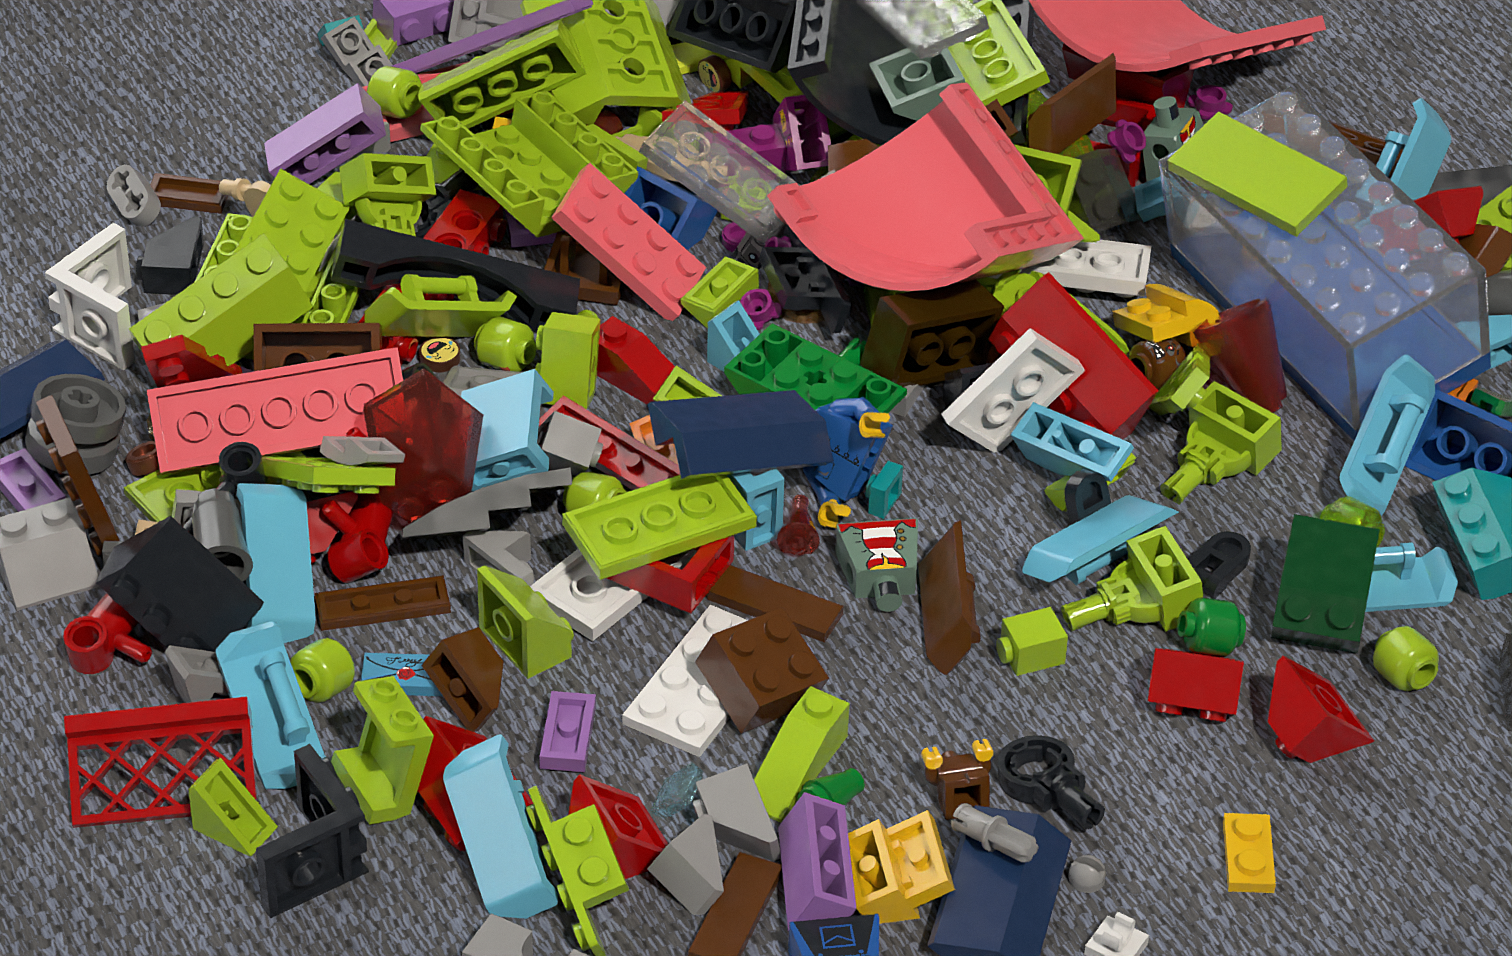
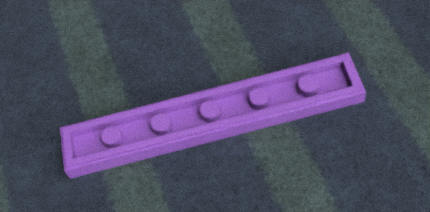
(495, 35)

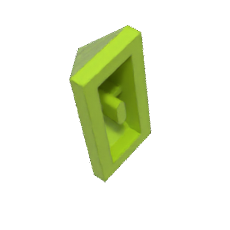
(228, 811)

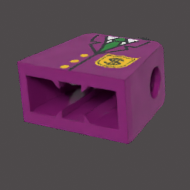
(803, 133)

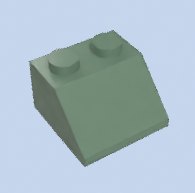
(915, 84)

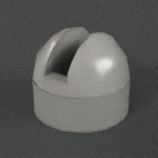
(1087, 874)

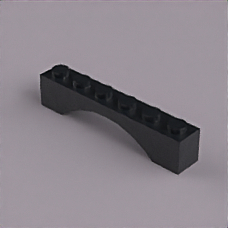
(380, 257)

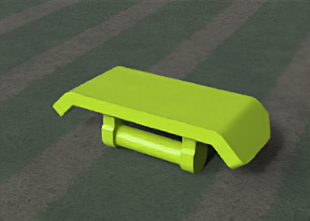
(414, 316)

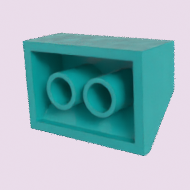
(1480, 522)

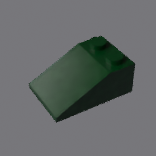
(1325, 583)

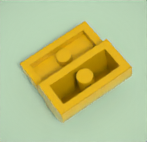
(1164, 315)
(898, 867)

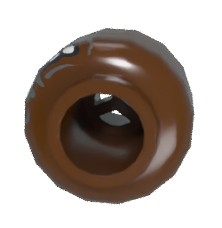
(1157, 359)

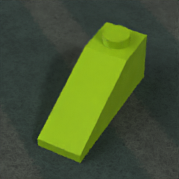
(801, 750)

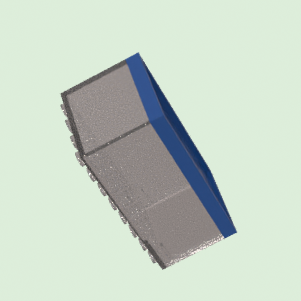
(1353, 286)

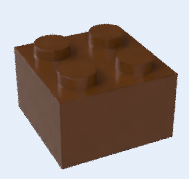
(760, 669)

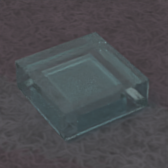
(677, 791)

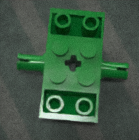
(789, 362)

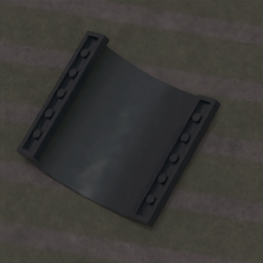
(832, 69)

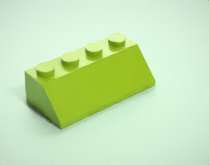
(495, 80)
(227, 302)

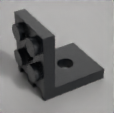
(328, 843)

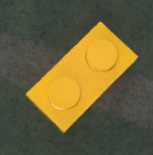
(1249, 853)

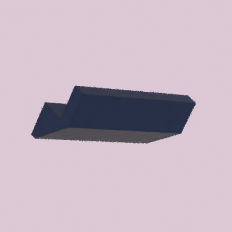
(22, 377)
(741, 433)
(998, 900)

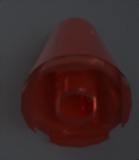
(1247, 351)

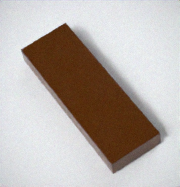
(760, 595)
(382, 603)
(738, 908)

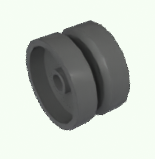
(92, 415)

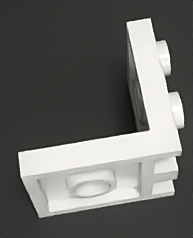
(88, 296)

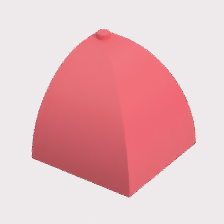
(931, 205)

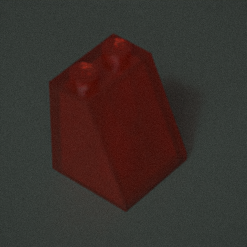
(438, 438)

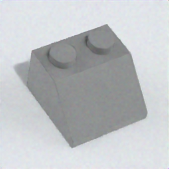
(45, 554)

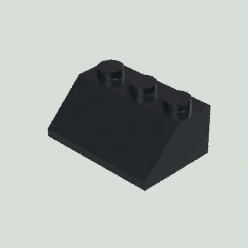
(177, 588)

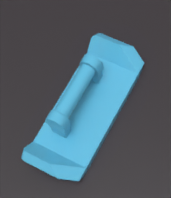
(1421, 152)
(1388, 433)
(1093, 540)
(281, 557)
(1410, 581)
(259, 668)
(498, 831)

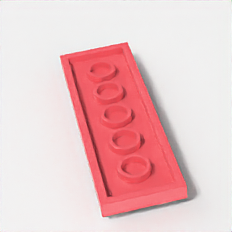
(270, 408)

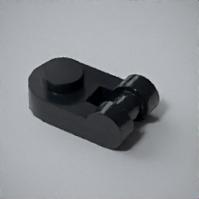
(1085, 494)
(1225, 553)

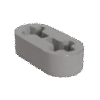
(128, 199)

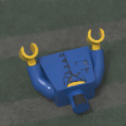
(856, 440)

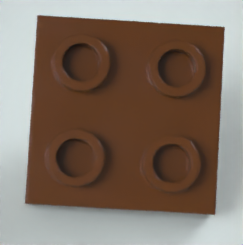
(574, 260)

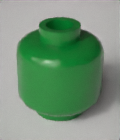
(1212, 627)

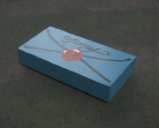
(405, 669)

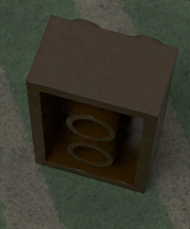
(931, 333)

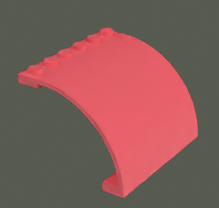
(1160, 33)

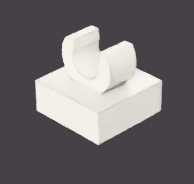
(1117, 938)

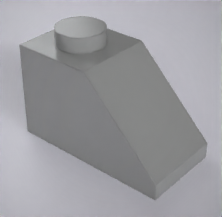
(569, 443)
(738, 812)

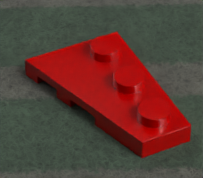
(721, 107)
(184, 361)

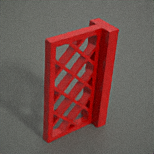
(148, 726)

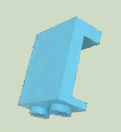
(509, 427)
(766, 498)

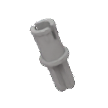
(994, 833)

